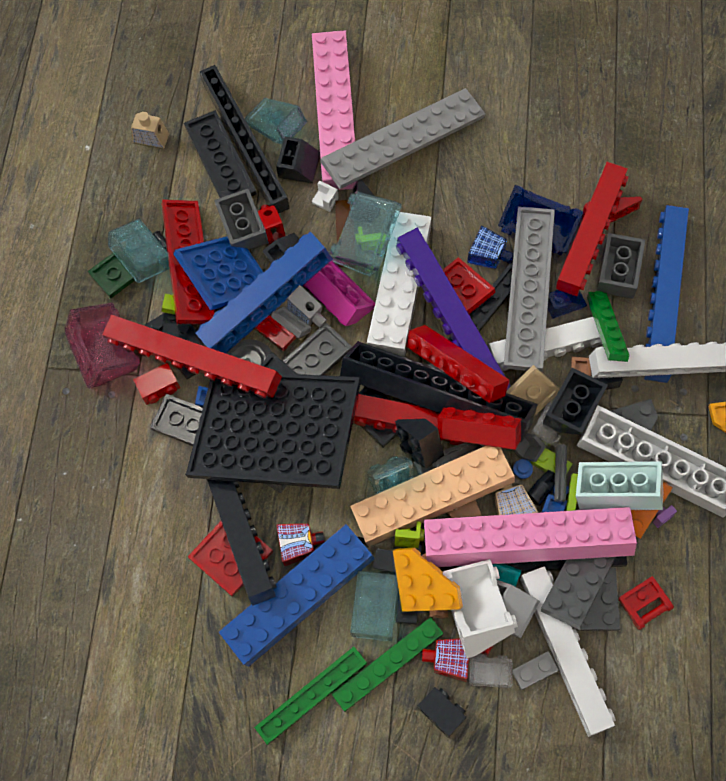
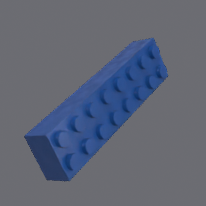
(264, 294)
(297, 595)

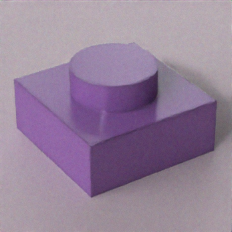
(664, 515)

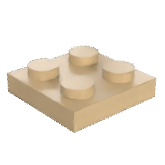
(535, 388)

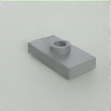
(291, 322)

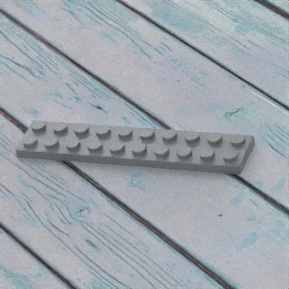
(402, 138)
(529, 289)

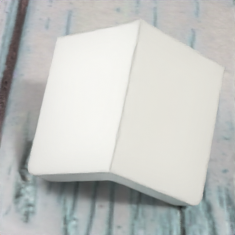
(325, 196)

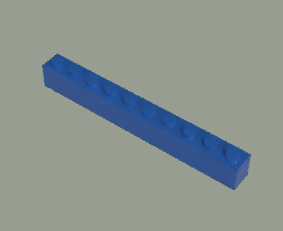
(667, 280)

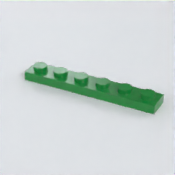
(607, 327)
(387, 664)
(310, 695)

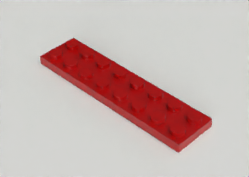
(184, 229)

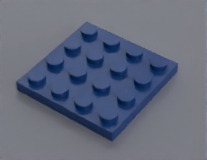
(218, 270)

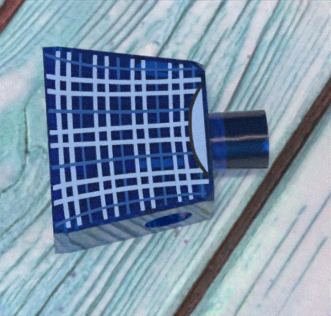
(489, 249)

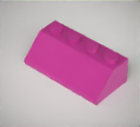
(340, 294)

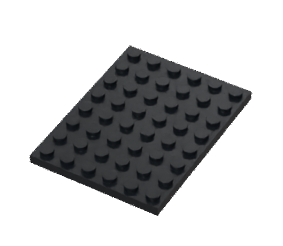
(277, 440)

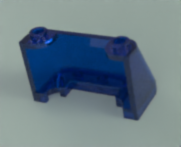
(565, 219)

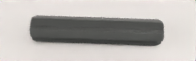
(560, 473)

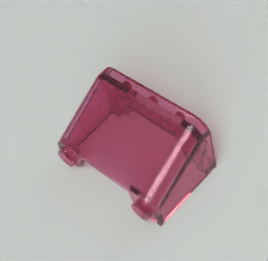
(95, 357)

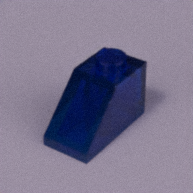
(563, 303)

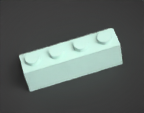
(620, 485)

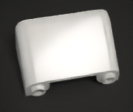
(483, 616)

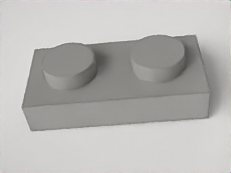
(535, 670)

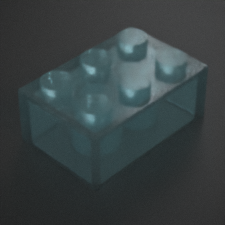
(138, 250)
(374, 606)

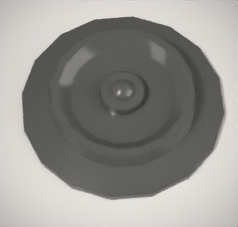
(251, 351)

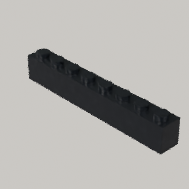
(242, 541)

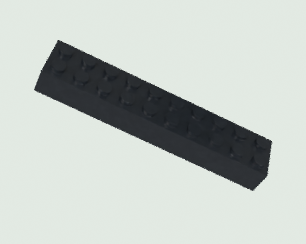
(426, 385)

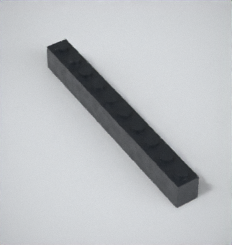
(244, 139)

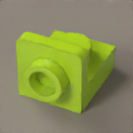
(409, 538)

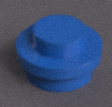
(522, 469)

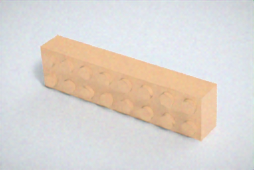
(432, 493)

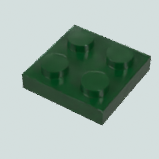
(111, 275)

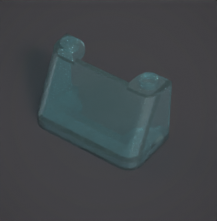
(366, 233)

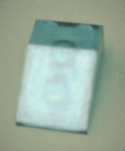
(276, 119)
(390, 474)

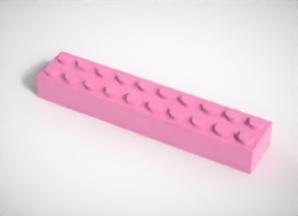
(333, 95)
(530, 537)

